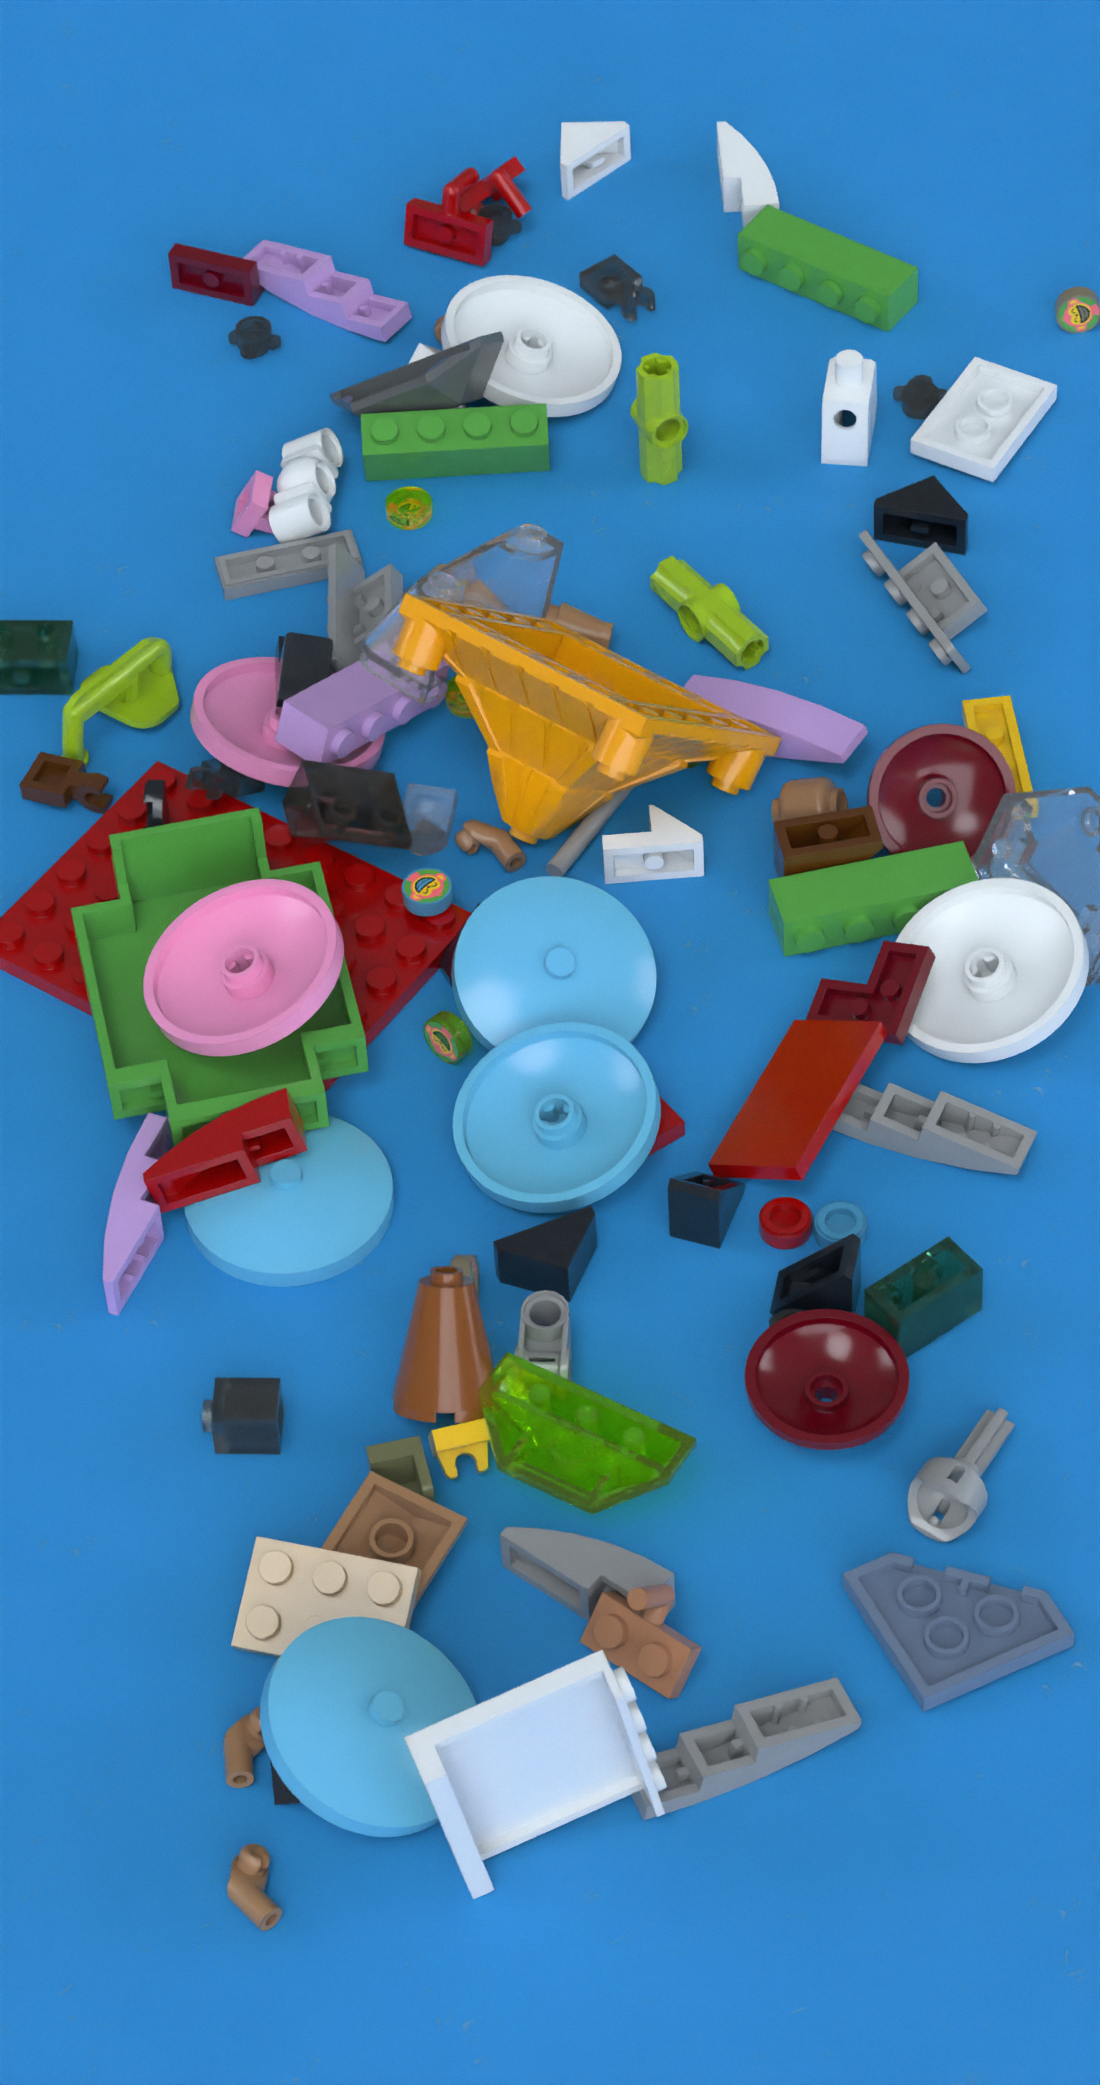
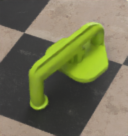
(132, 690)

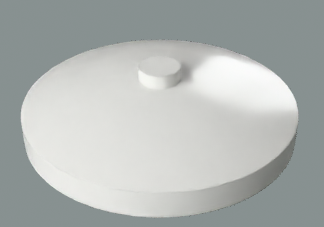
(552, 347)
(1001, 971)

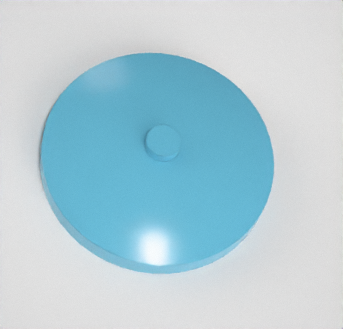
(552, 956)
(556, 1117)
(306, 1215)
(340, 1719)

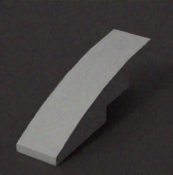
(936, 1131)
(752, 1744)

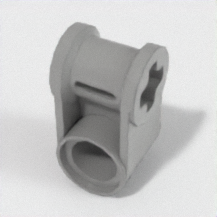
(546, 1345)

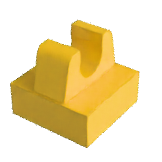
(460, 1439)

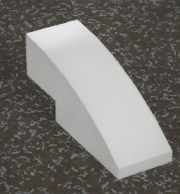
(743, 175)

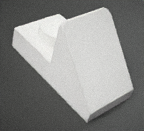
(663, 853)

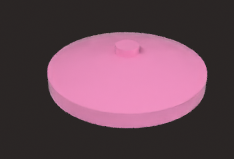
(239, 721)
(243, 967)

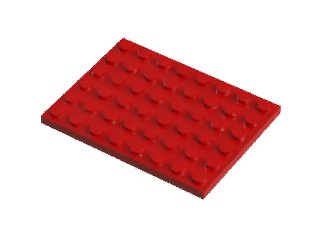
(384, 944)

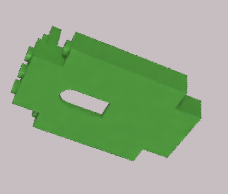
(156, 880)

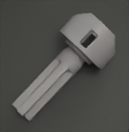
(955, 1483)

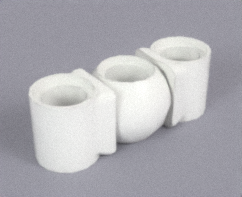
(306, 486)

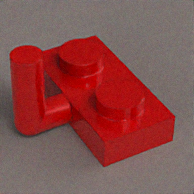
(497, 185)
(446, 228)

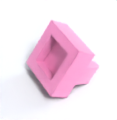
(254, 505)

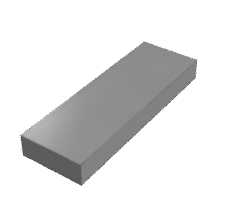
(280, 565)

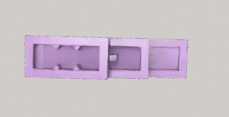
(315, 287)
(805, 727)
(134, 1218)

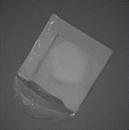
(429, 817)

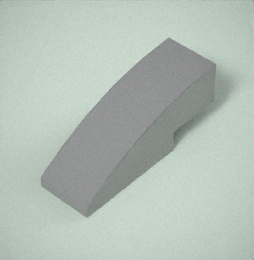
(577, 1567)

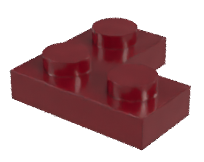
(888, 995)

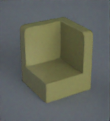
(402, 1463)

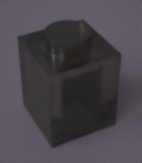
(245, 1416)

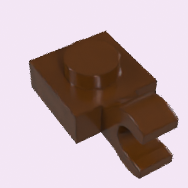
(60, 779)

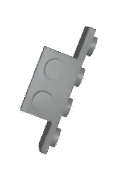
(936, 592)
(356, 603)

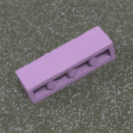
(347, 713)

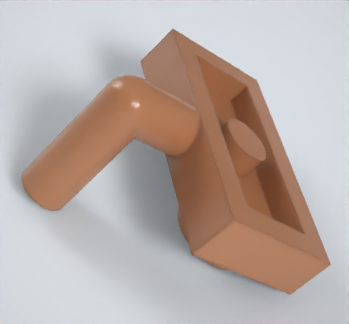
(639, 1641)

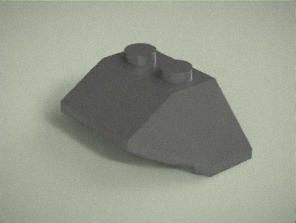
(432, 383)

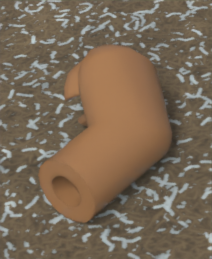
(495, 839)
(240, 1746)
(247, 1886)

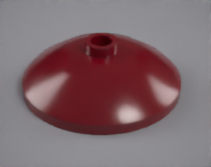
(942, 757)
(826, 1357)

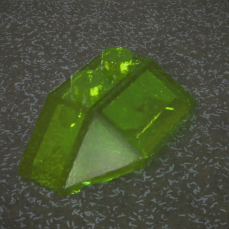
(575, 1439)

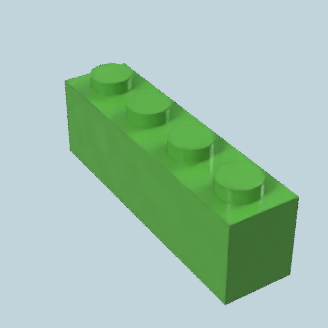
(828, 268)
(455, 442)
(862, 897)

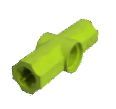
(659, 418)
(709, 612)

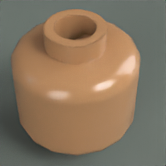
(808, 798)

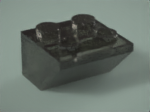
(346, 806)

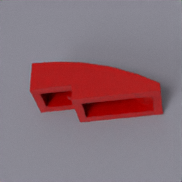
(227, 1152)

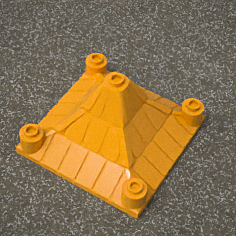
(570, 716)

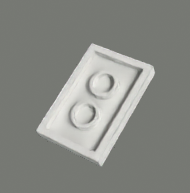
(983, 419)

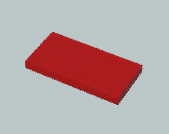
(798, 1099)

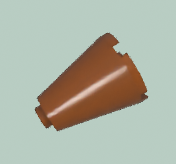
(443, 1351)

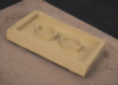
(304, 1585)

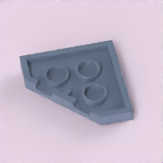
(953, 1625)

